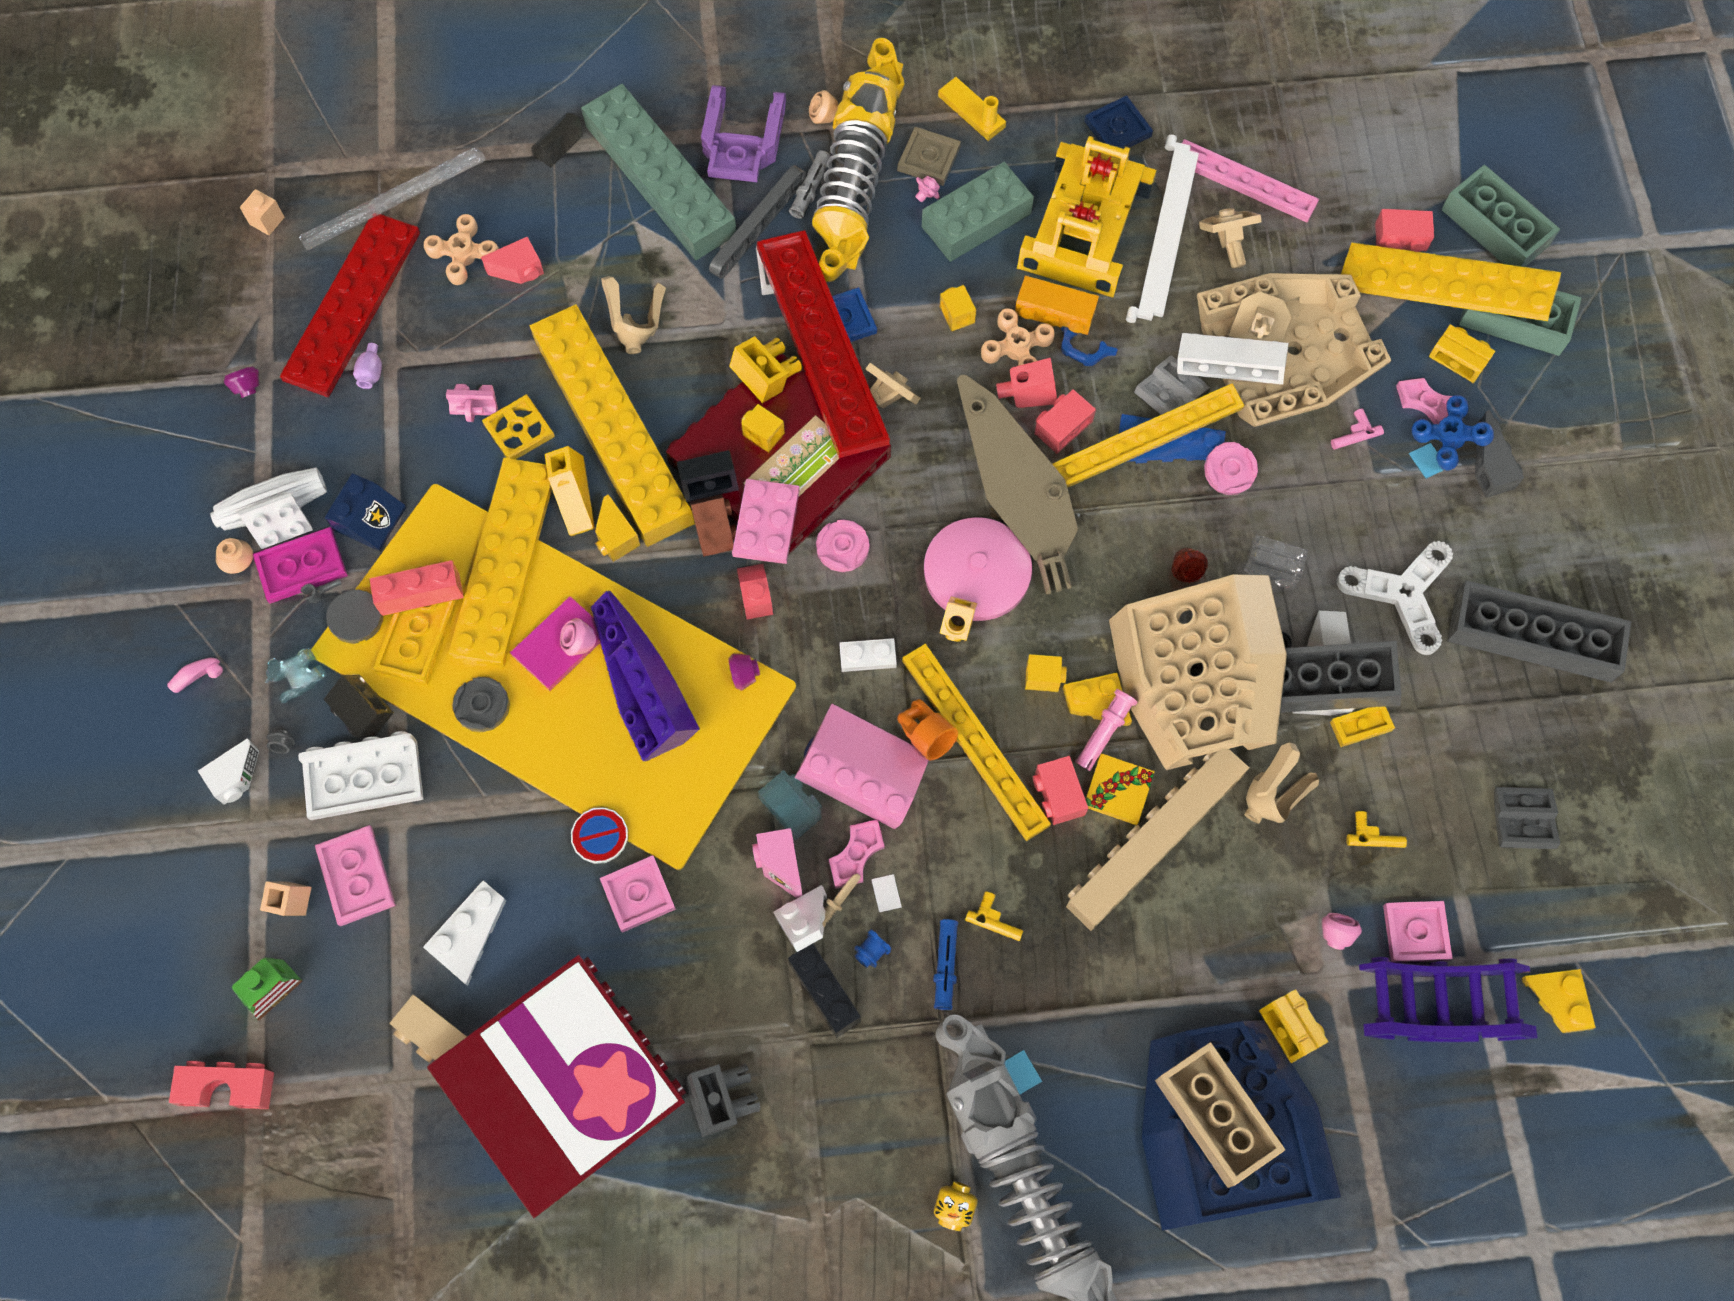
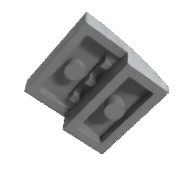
(1167, 389)

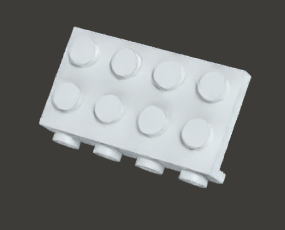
(361, 775)

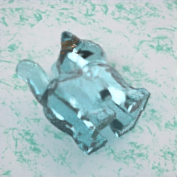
(297, 673)

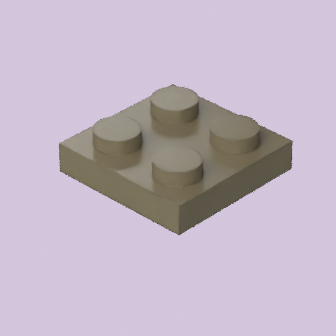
(929, 155)

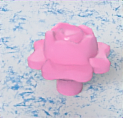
(928, 188)

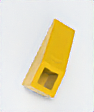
(570, 486)

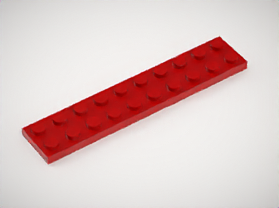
(822, 344)

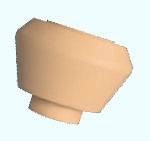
(823, 107)
(233, 555)

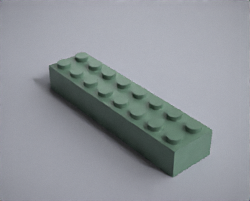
(659, 171)

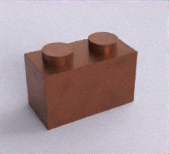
(713, 524)

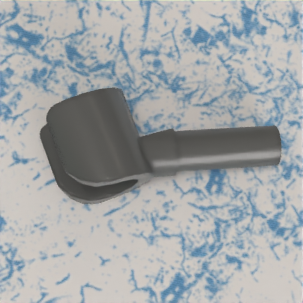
(318, 591)

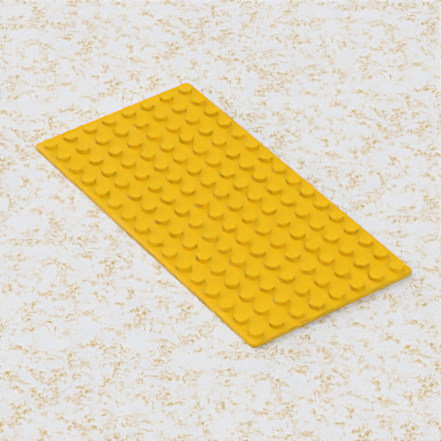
(573, 736)

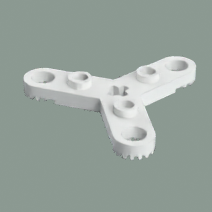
(1412, 609)

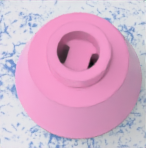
(577, 637)
(1340, 930)

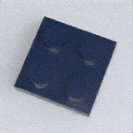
(1119, 124)

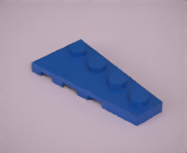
(1190, 447)

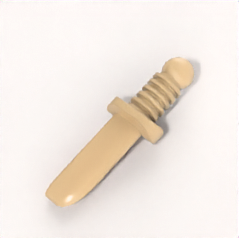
(835, 905)

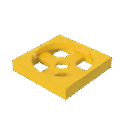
(528, 444)

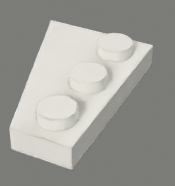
(464, 934)

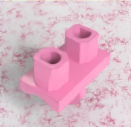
(472, 402)

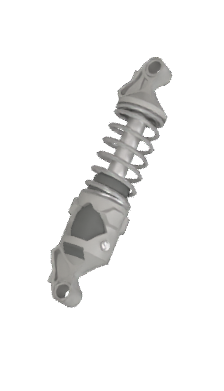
(1002, 1137)

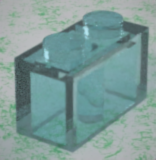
(790, 804)

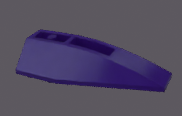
(641, 682)

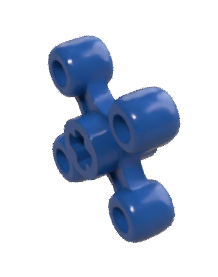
(1452, 432)

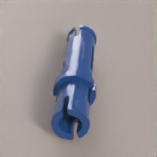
(943, 998)

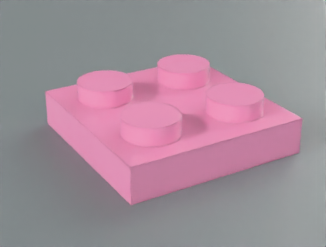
(637, 894)
(1417, 932)

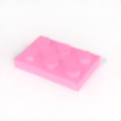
(766, 521)

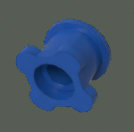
(871, 950)

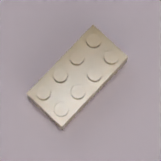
(1219, 1115)

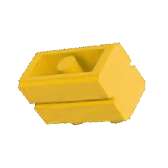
(1462, 353)
(1293, 1025)

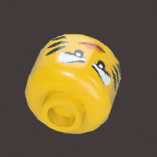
(955, 1206)

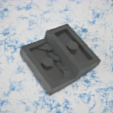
(1526, 818)

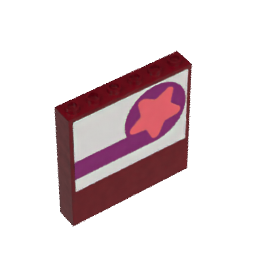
(557, 1084)

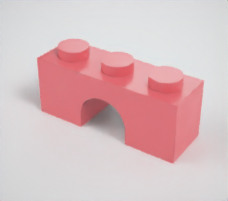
(195, 1084)

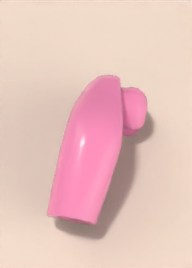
(194, 671)

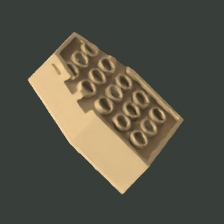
(1325, 366)
(1243, 661)

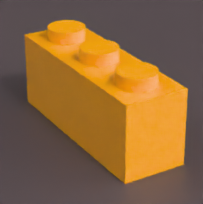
(1056, 305)

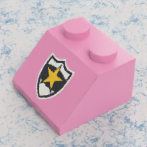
(778, 859)

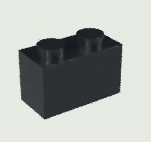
(707, 476)

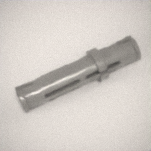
(801, 203)

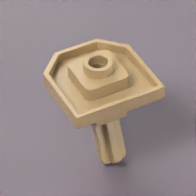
(1230, 231)
(1261, 318)
(890, 387)

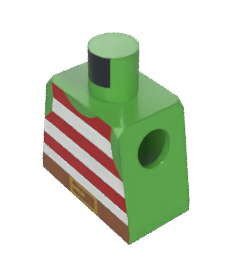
(265, 985)

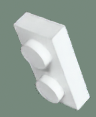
(867, 655)

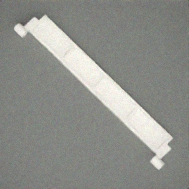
(1167, 232)

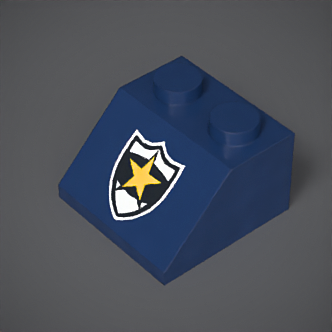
(365, 512)

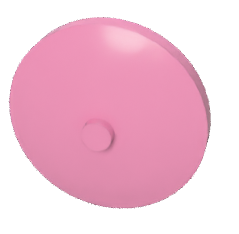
(979, 564)

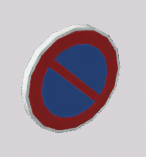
(599, 835)

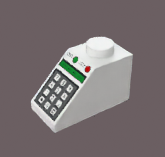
(231, 772)

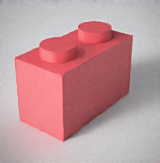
(1404, 229)
(1064, 421)
(1060, 790)

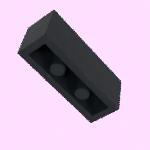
(824, 990)

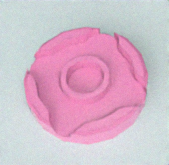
(1230, 468)
(842, 545)

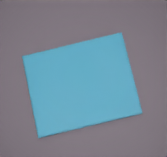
(1426, 460)
(1022, 1072)

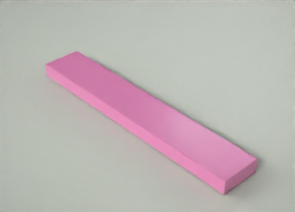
(1253, 183)

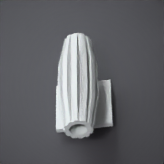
(272, 507)

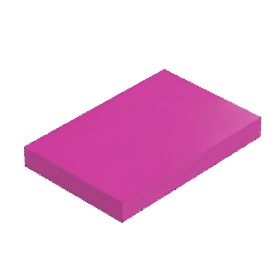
(299, 562)
(542, 649)

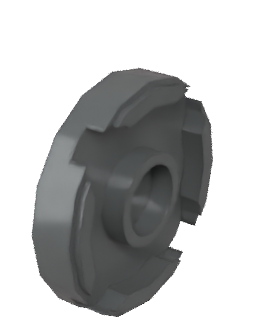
(353, 616)
(481, 704)

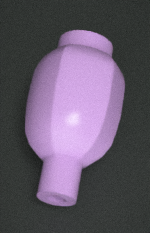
(368, 367)

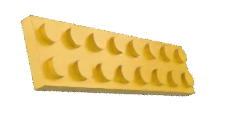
(1452, 281)
(502, 563)

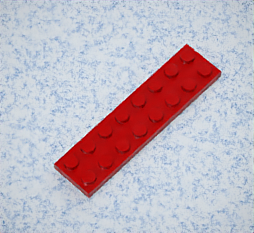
(350, 305)

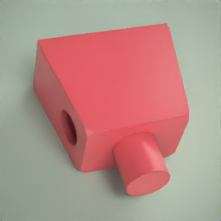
(1030, 385)

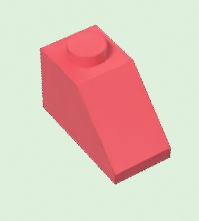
(514, 262)
(755, 591)

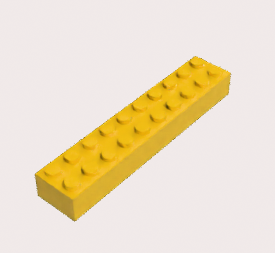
(612, 425)

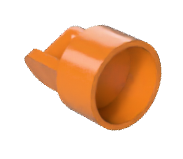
(932, 735)

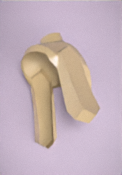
(628, 335)
(1262, 791)

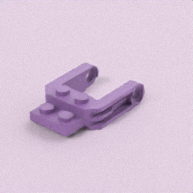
(737, 154)

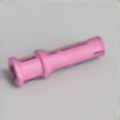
(1112, 718)

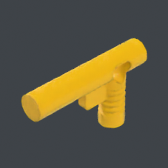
(1372, 835)
(992, 919)

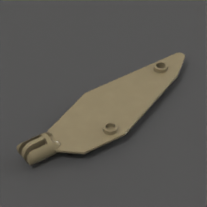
(1020, 482)

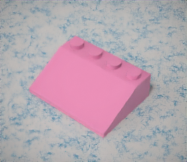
(863, 767)

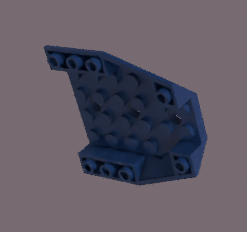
(1181, 1175)

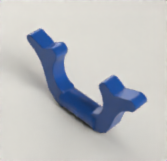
(1086, 360)

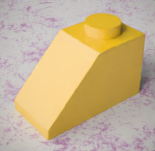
(614, 531)

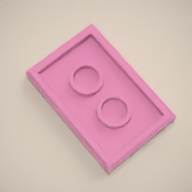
(355, 875)

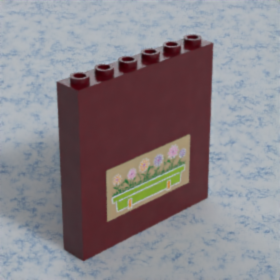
(799, 458)

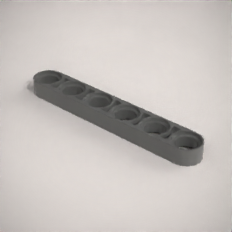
(757, 222)

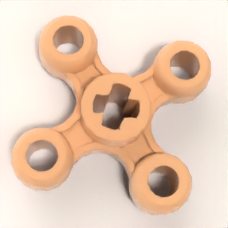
(459, 248)
(1017, 340)

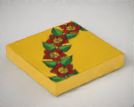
(1119, 789)

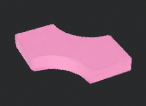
(1420, 396)
(863, 842)

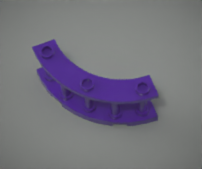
(1444, 1029)

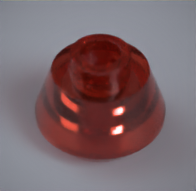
(1189, 565)

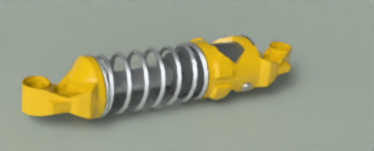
(861, 132)

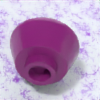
(243, 381)
(743, 670)

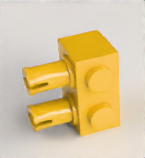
(760, 370)

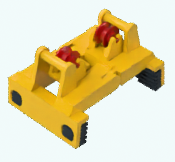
(1087, 215)

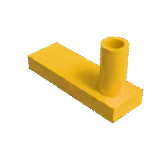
(976, 112)

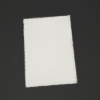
(886, 893)

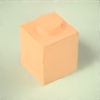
(262, 212)
(285, 898)

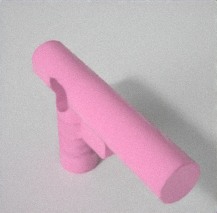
(1358, 431)

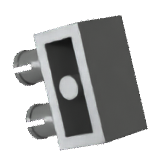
(711, 1099)

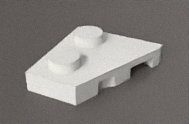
(803, 918)

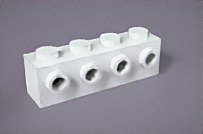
(1232, 358)

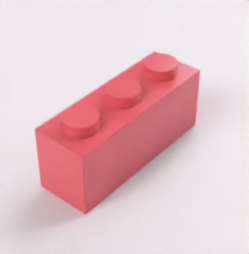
(416, 588)

